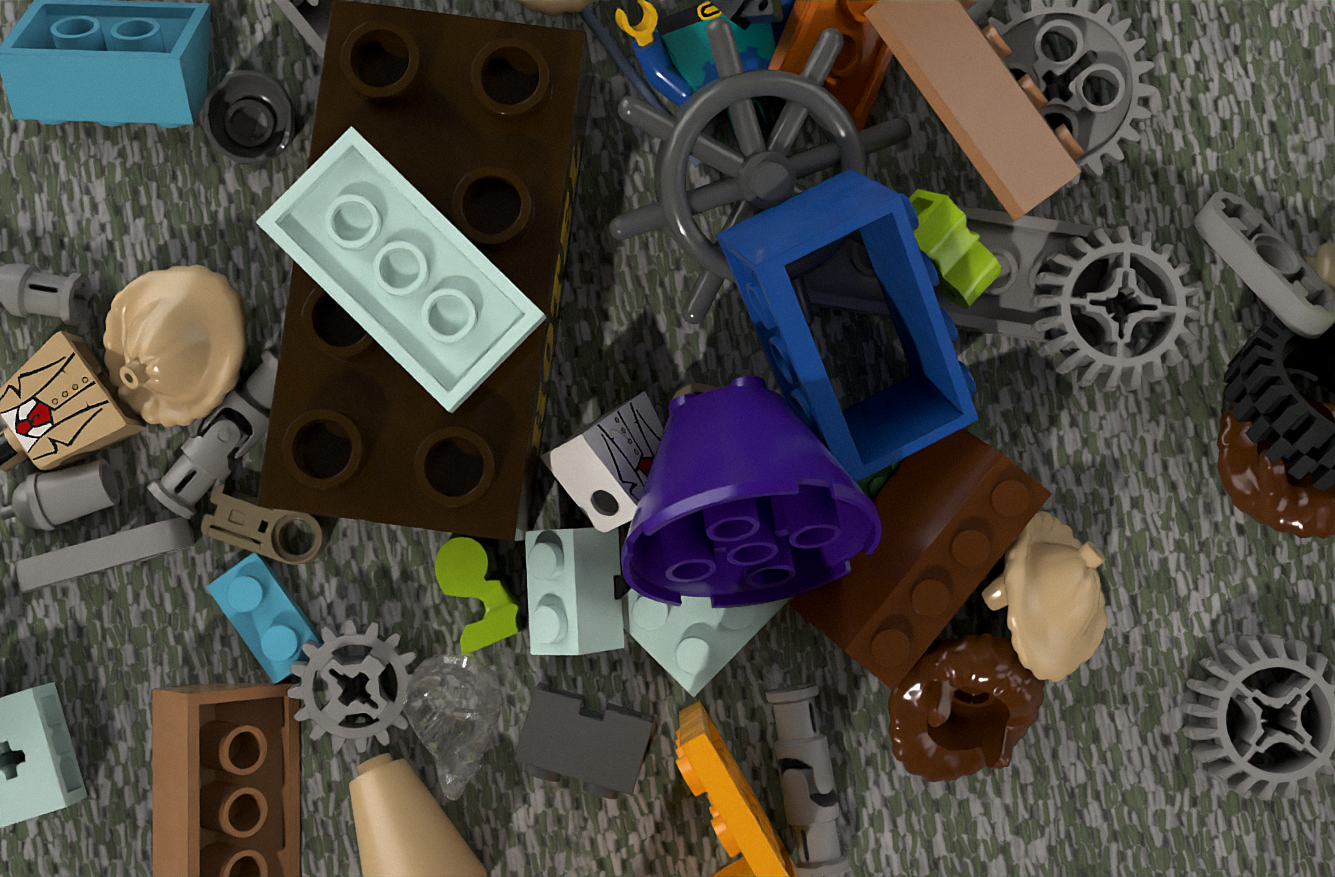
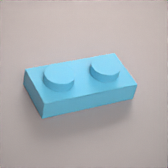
(264, 615)

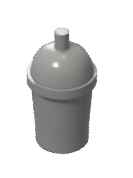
(63, 495)

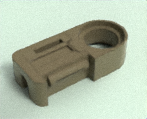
(258, 529)

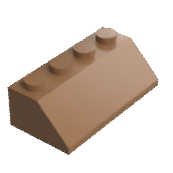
(980, 98)
(226, 781)

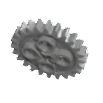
(1092, 126)

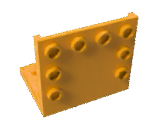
(735, 808)

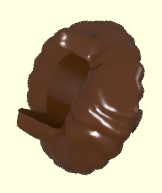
(1265, 487)
(963, 708)

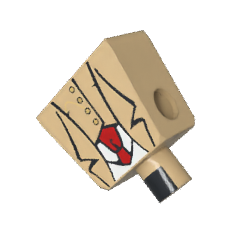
(61, 408)

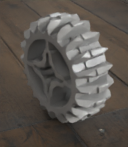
(1122, 260)
(1302, 684)

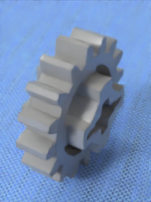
(334, 665)

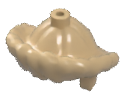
(175, 343)
(1051, 598)

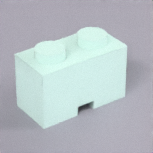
(573, 591)

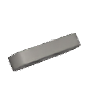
(1267, 264)
(105, 552)

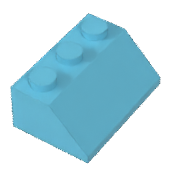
(108, 62)

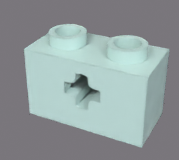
(50, 772)

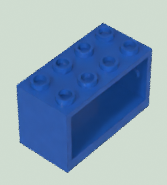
(901, 416)

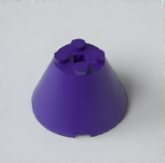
(743, 504)

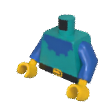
(679, 56)

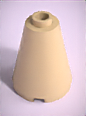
(403, 826)

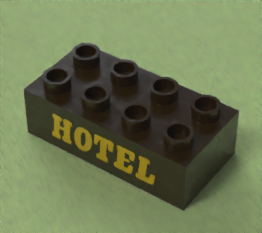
(494, 139)

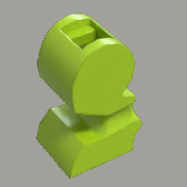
(960, 260)
(464, 570)

